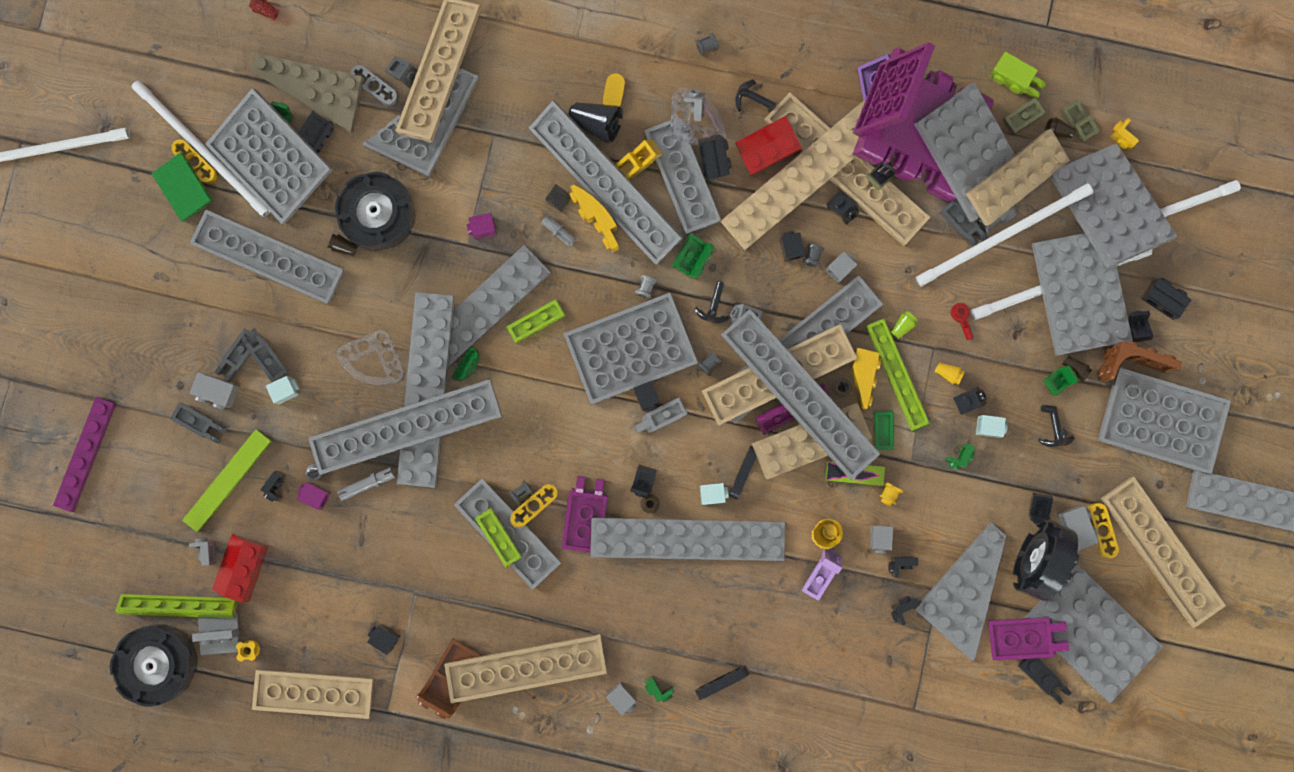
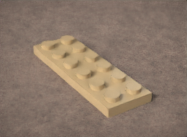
(1017, 177)
(796, 447)
(313, 694)

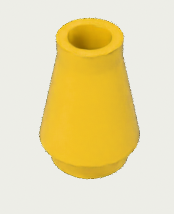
(951, 373)

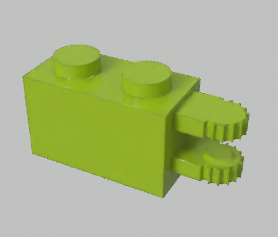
(1016, 75)

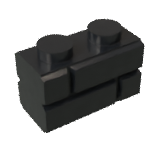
(714, 156)
(1166, 298)

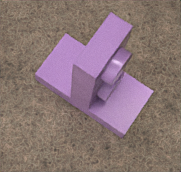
(823, 573)

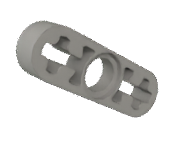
(388, 90)

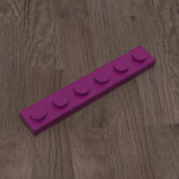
(84, 454)

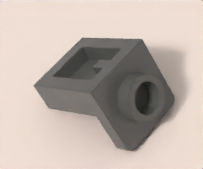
(402, 71)

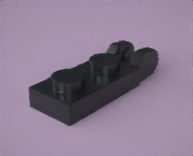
(1043, 678)

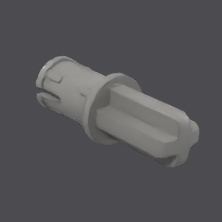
(558, 230)

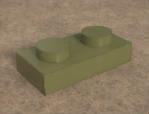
(1024, 116)

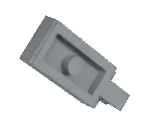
(662, 416)

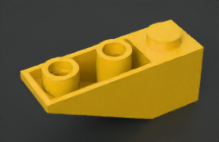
(863, 375)

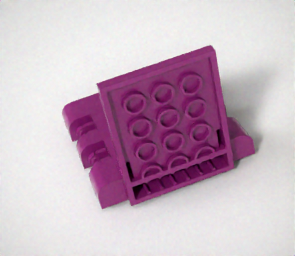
(893, 105)

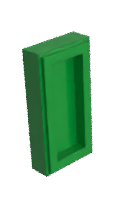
(883, 430)

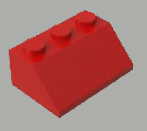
(768, 146)
(240, 568)

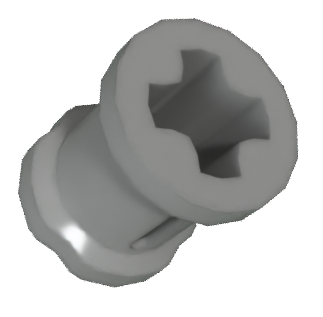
(645, 286)

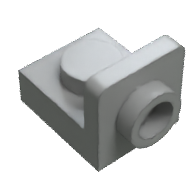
(698, 103)
(741, 309)
(207, 551)

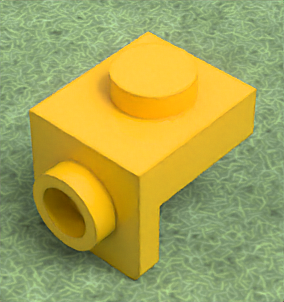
(1123, 137)

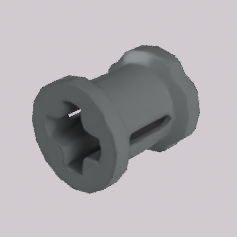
(707, 44)
(813, 255)
(709, 363)
(517, 494)

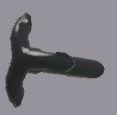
(744, 91)
(711, 315)
(1060, 434)

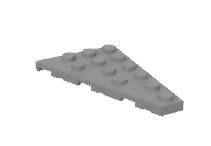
(420, 154)
(962, 595)

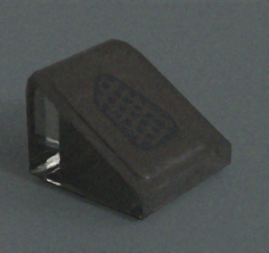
(558, 198)

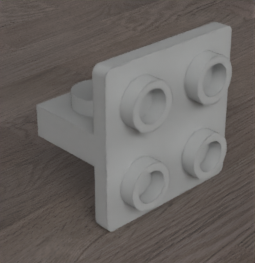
(217, 635)

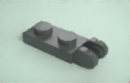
(959, 221)
(236, 356)
(265, 357)
(196, 422)

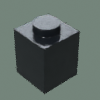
(792, 246)
(647, 396)
(383, 638)

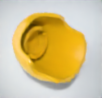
(827, 534)

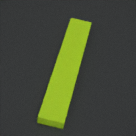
(897, 374)
(227, 480)
(176, 606)

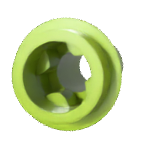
(904, 324)

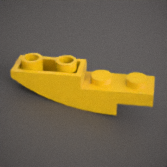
(593, 211)

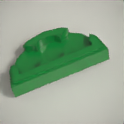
(467, 365)

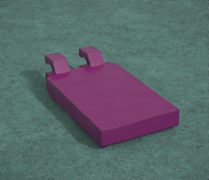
(580, 509)
(1026, 638)

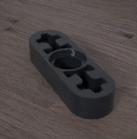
(743, 473)
(722, 682)

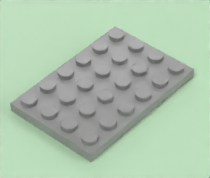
(964, 143)
(268, 156)
(1120, 212)
(1080, 295)
(630, 348)
(1164, 421)
(1103, 638)

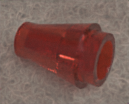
(264, 8)

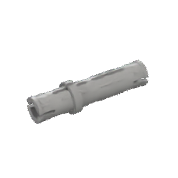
(374, 480)

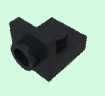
(274, 482)
(904, 562)

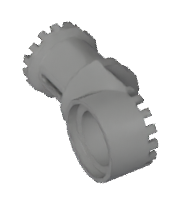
(1008, 215)

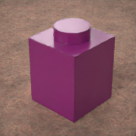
(481, 226)
(313, 495)

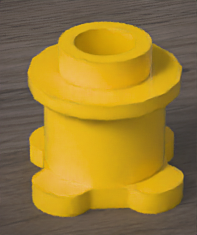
(890, 494)
(244, 654)

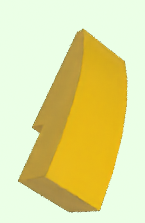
(639, 159)

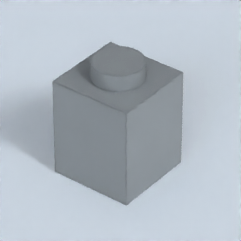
(841, 267)
(880, 538)
(621, 699)

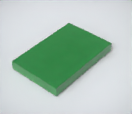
(182, 187)

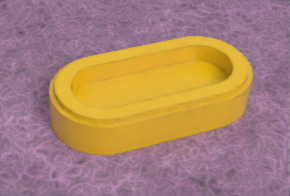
(614, 90)

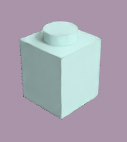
(283, 389)
(991, 426)
(713, 493)

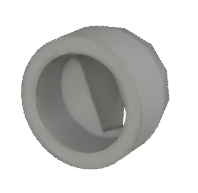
(312, 472)

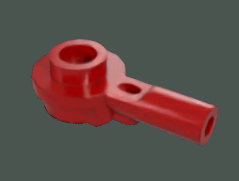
(960, 313)

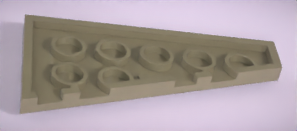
(322, 89)

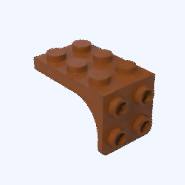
(1132, 352)
(436, 692)

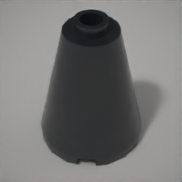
(598, 119)

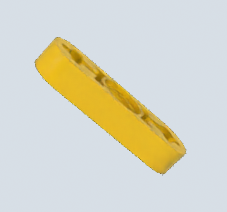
(202, 162)
(547, 500)
(1110, 534)

